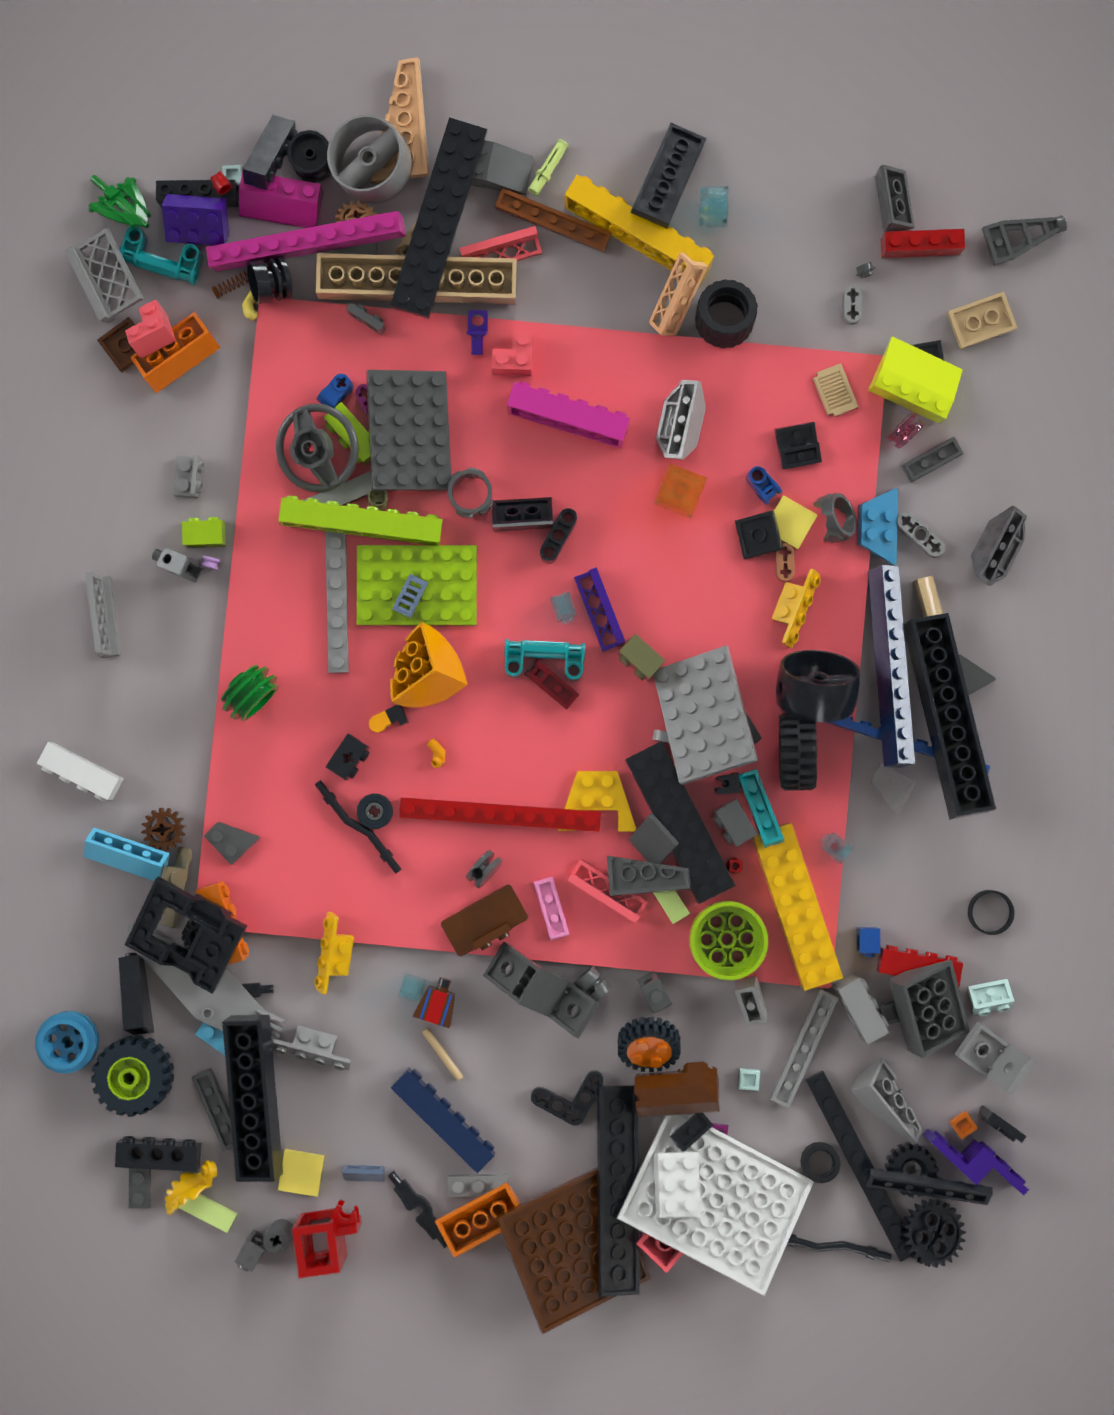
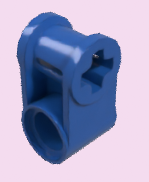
(334, 393)
(764, 485)

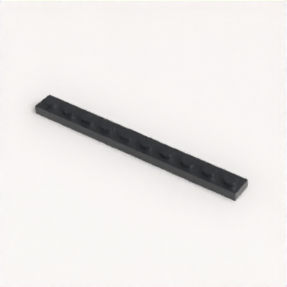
(858, 1161)

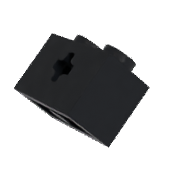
(338, 761)

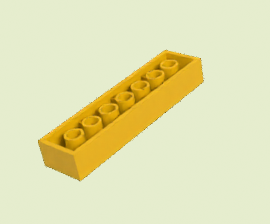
(613, 214)
(798, 910)

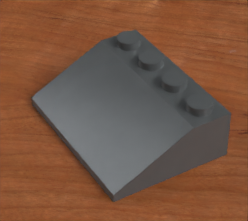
(929, 1007)

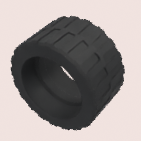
(733, 293)

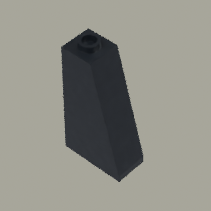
(135, 995)

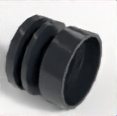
(269, 280)

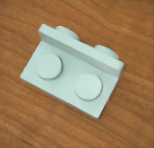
(991, 997)

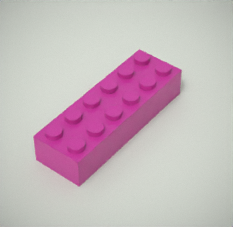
(568, 415)

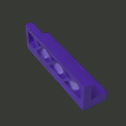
(607, 608)

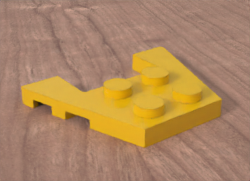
(601, 792)

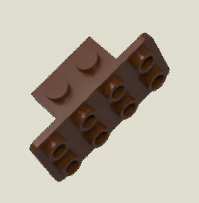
(484, 921)

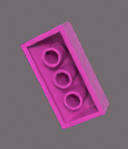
(283, 202)

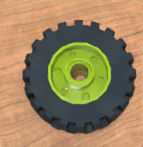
(122, 1090)

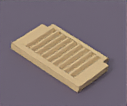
(835, 390)

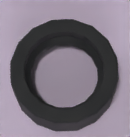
(820, 1178)

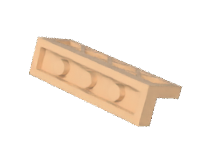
(678, 299)

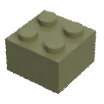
(640, 657)

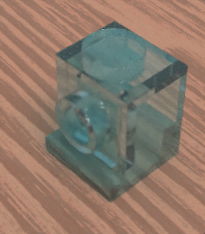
(842, 850)

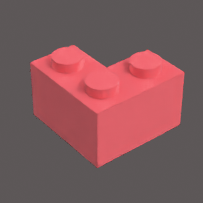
(152, 332)
(515, 360)

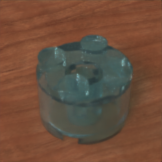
(715, 206)

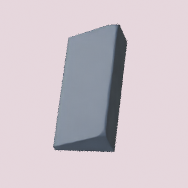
(363, 1173)

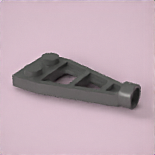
(999, 244)

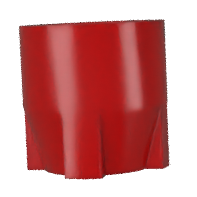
(221, 183)
(729, 865)

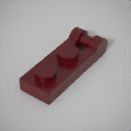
(552, 684)

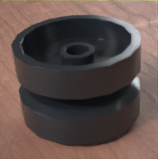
(309, 156)

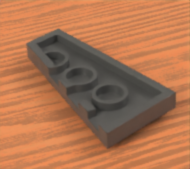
(639, 877)

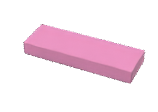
(551, 908)

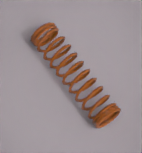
(216, 291)

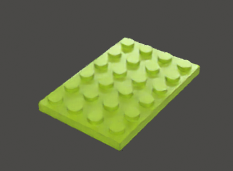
(450, 591)

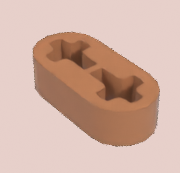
(779, 563)

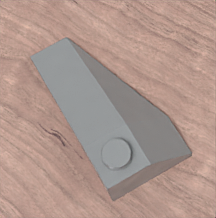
(881, 1095)

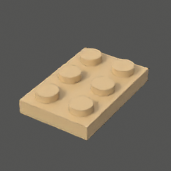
(982, 320)

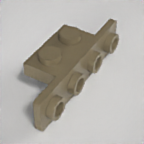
(177, 876)

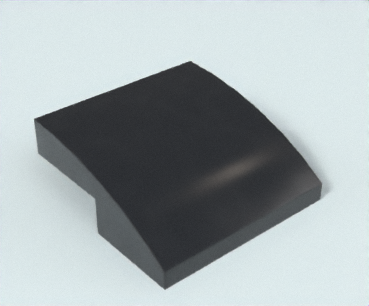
(798, 445)

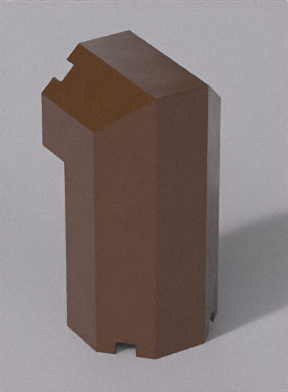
(678, 1092)

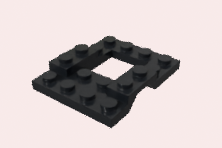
(213, 942)

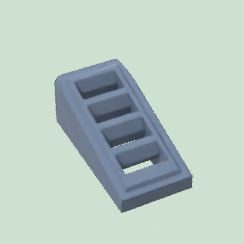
(409, 613)

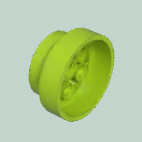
(752, 952)

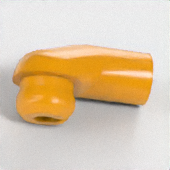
(438, 753)

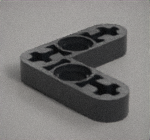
(575, 1105)

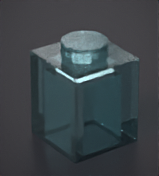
(563, 607)
(411, 987)

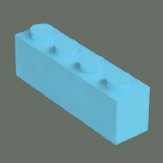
(125, 854)

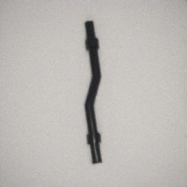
(330, 798)
(869, 1251)

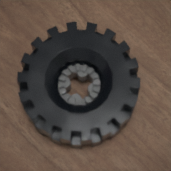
(911, 1154)

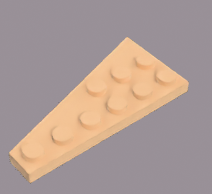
(408, 117)

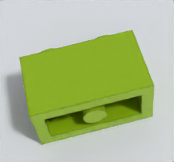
(203, 533)

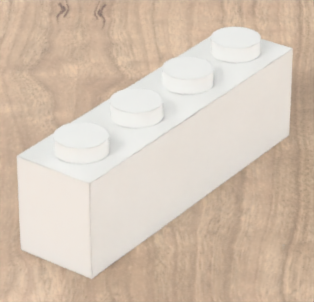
(80, 771)

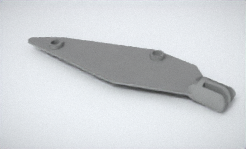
(210, 1008)

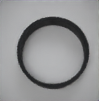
(1010, 918)

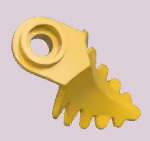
(190, 1186)

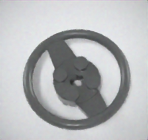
(319, 460)

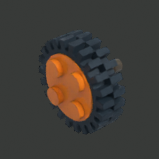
(649, 1044)

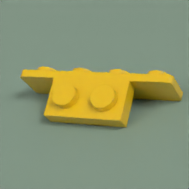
(793, 606)
(335, 953)

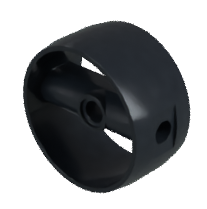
(817, 685)

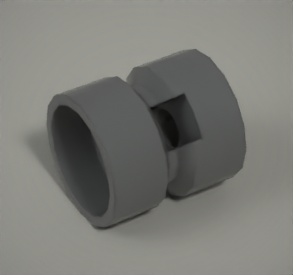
(592, 984)

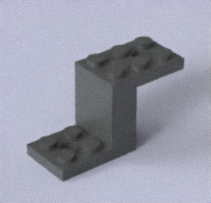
(541, 989)

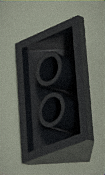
(522, 514)

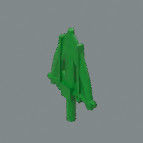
(131, 215)

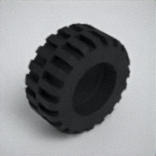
(797, 753)

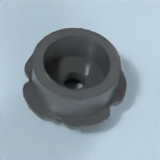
(865, 270)

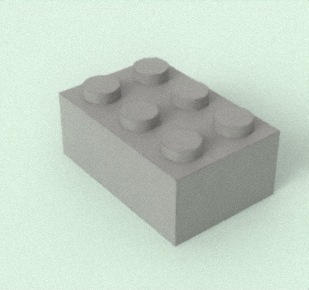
(861, 1008)

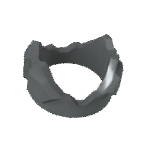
(470, 473)
(834, 530)

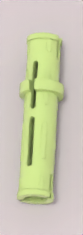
(548, 167)

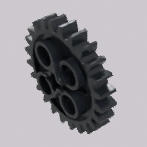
(948, 1241)

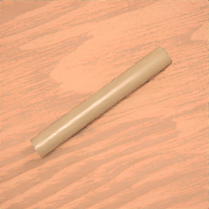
(442, 1054)

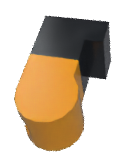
(382, 720)

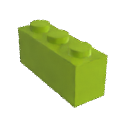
(334, 425)

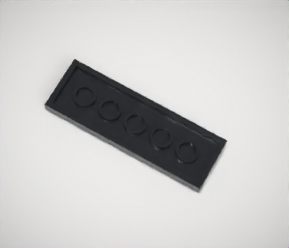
(668, 175)

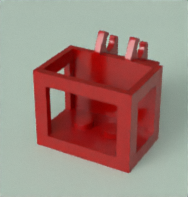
(329, 1260)

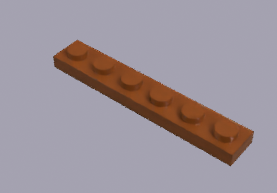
(553, 220)

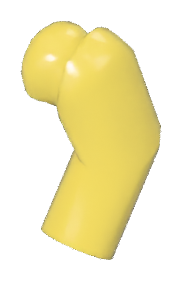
(248, 308)

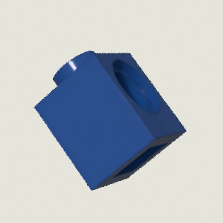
(868, 941)

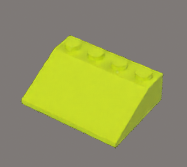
(916, 380)

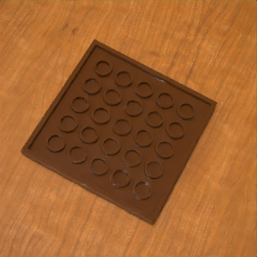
(557, 1250)

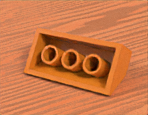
(167, 364)
(476, 1219)

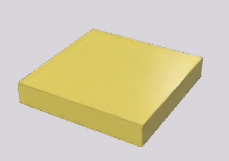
(793, 521)
(301, 1172)

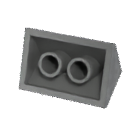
(894, 199)

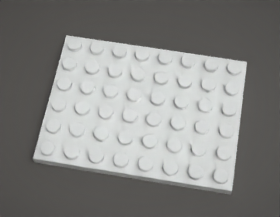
(745, 1206)

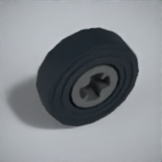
(382, 803)

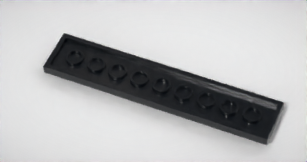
(438, 218)
(616, 1174)

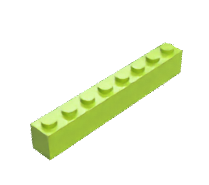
(360, 521)

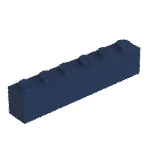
(443, 1120)

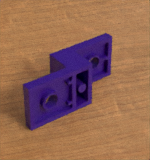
(977, 1161)

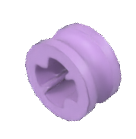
(210, 562)

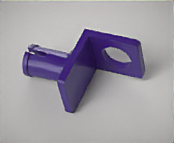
(477, 332)

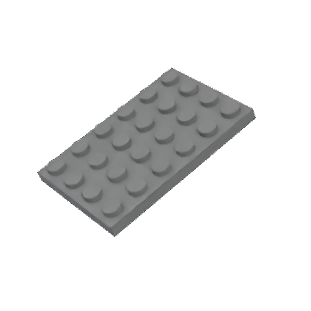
(704, 715)

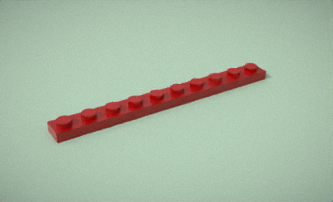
(500, 814)

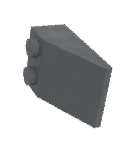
(502, 168)

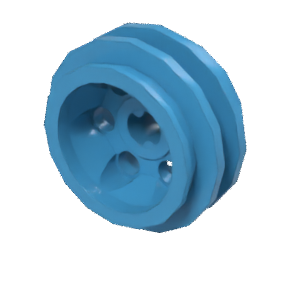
(85, 1033)

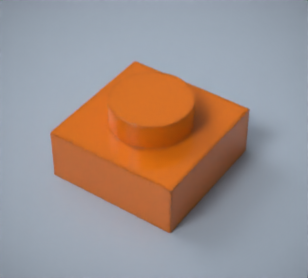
(963, 1124)

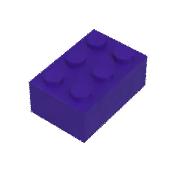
(195, 219)

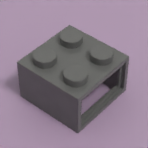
(734, 823)

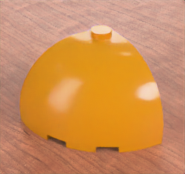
(426, 670)

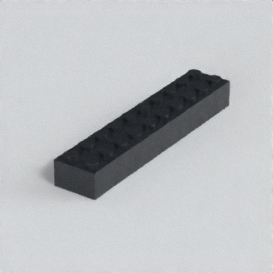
(949, 716)

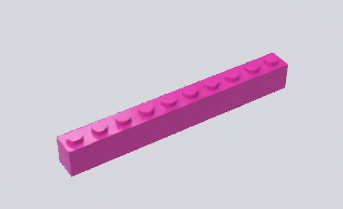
(307, 241)

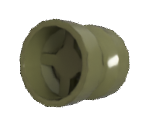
(375, 497)

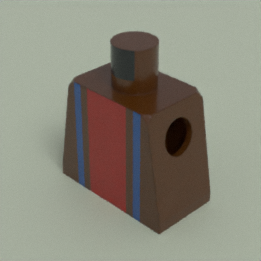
(437, 1004)

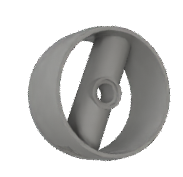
(382, 151)

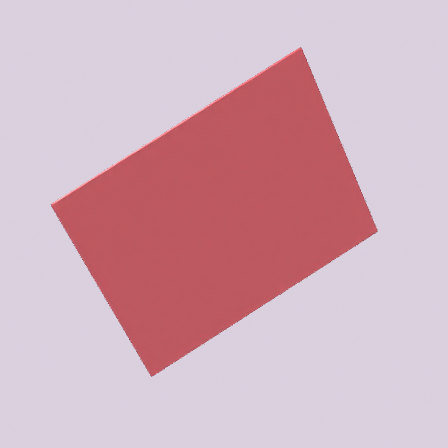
(503, 736)

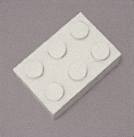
(677, 1184)

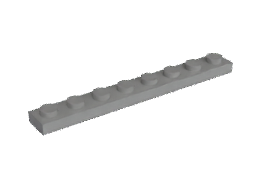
(337, 602)

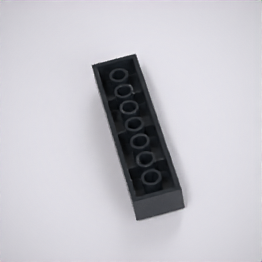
(675, 810)
(252, 1098)

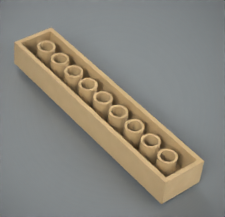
(376, 278)

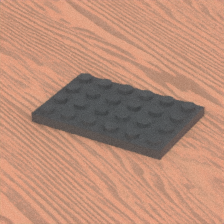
(408, 430)

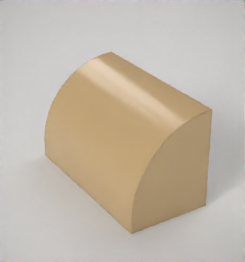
(927, 596)

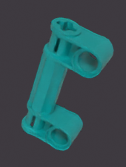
(184, 269)
(545, 650)

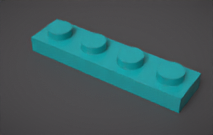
(760, 808)

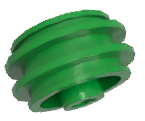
(249, 692)

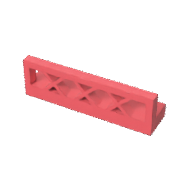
(504, 242)
(598, 894)

